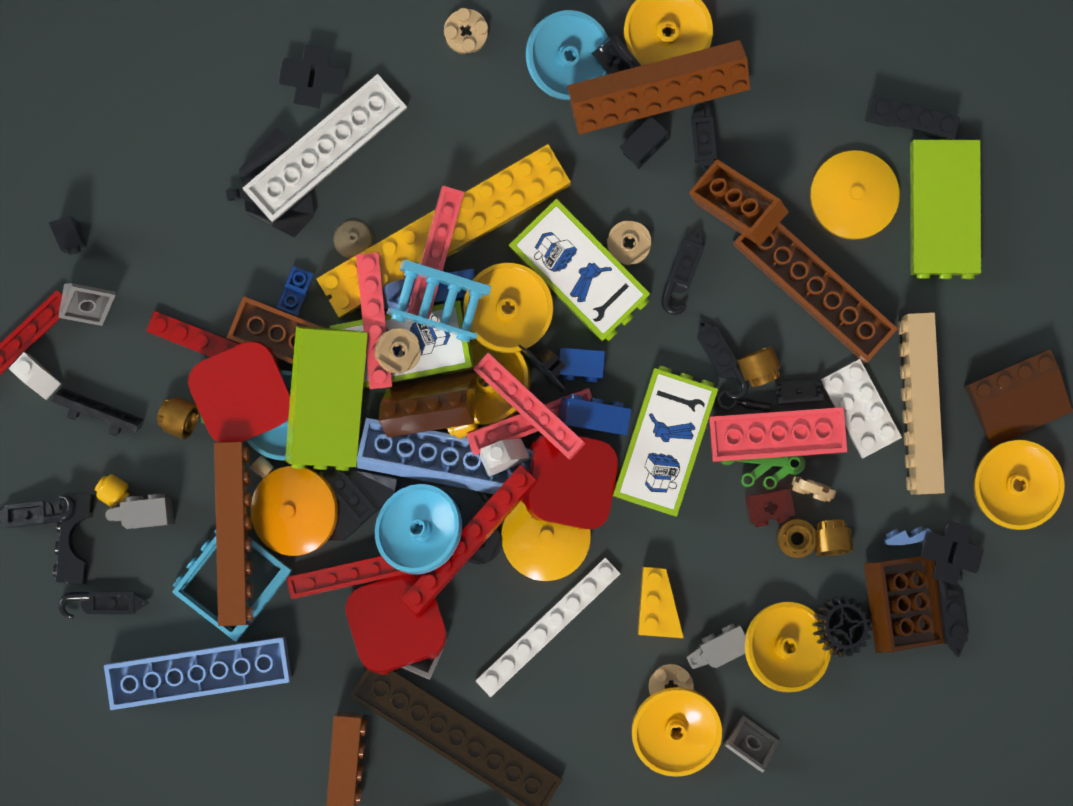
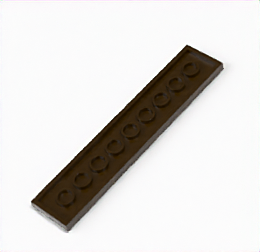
(456, 738)

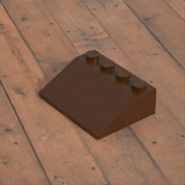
(1019, 398)
(429, 404)
(903, 604)

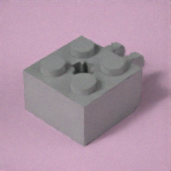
(143, 513)

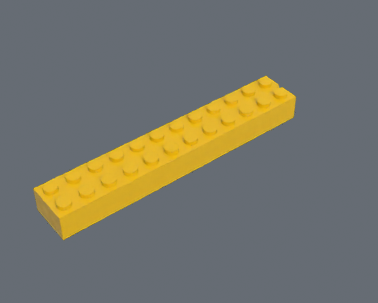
(481, 212)

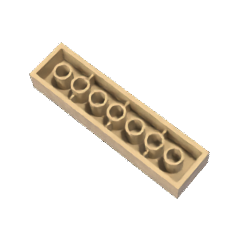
(921, 403)

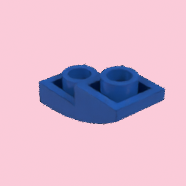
(295, 291)

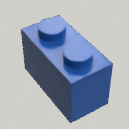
(582, 364)

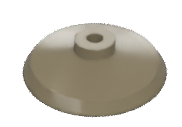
(352, 237)

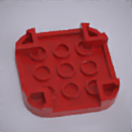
(240, 392)
(573, 490)
(388, 631)

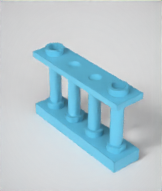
(433, 278)

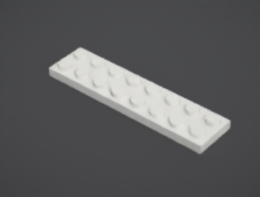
(324, 148)

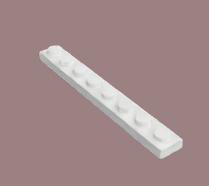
(547, 627)

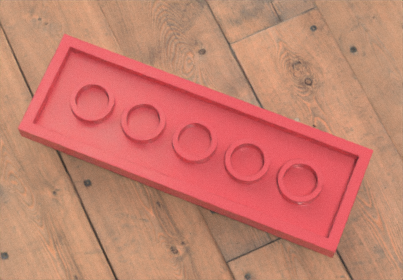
(778, 434)

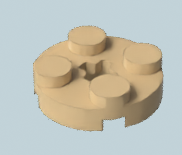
(464, 18)
(630, 230)
(393, 338)
(821, 491)
(669, 672)

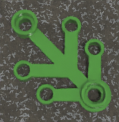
(766, 464)

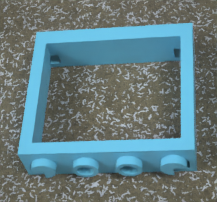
(195, 566)

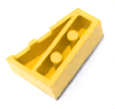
(657, 605)

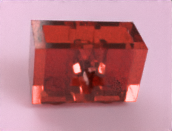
(782, 501)

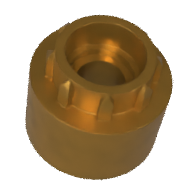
(760, 366)
(178, 417)
(784, 535)
(833, 538)

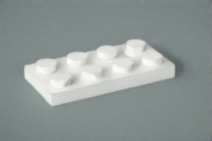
(864, 410)

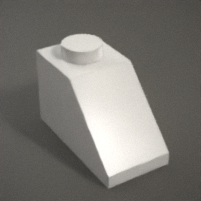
(35, 375)
(503, 455)

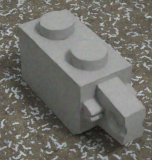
(720, 648)

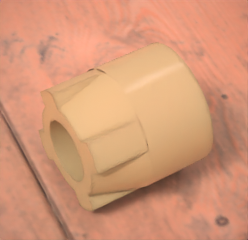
(261, 466)

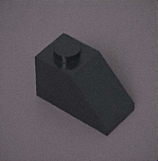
(68, 235)

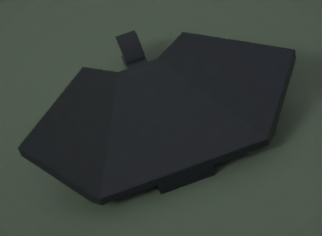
(295, 217)
(358, 496)

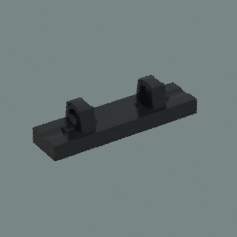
(81, 404)

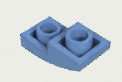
(898, 537)

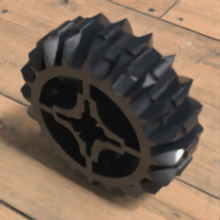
(839, 618)

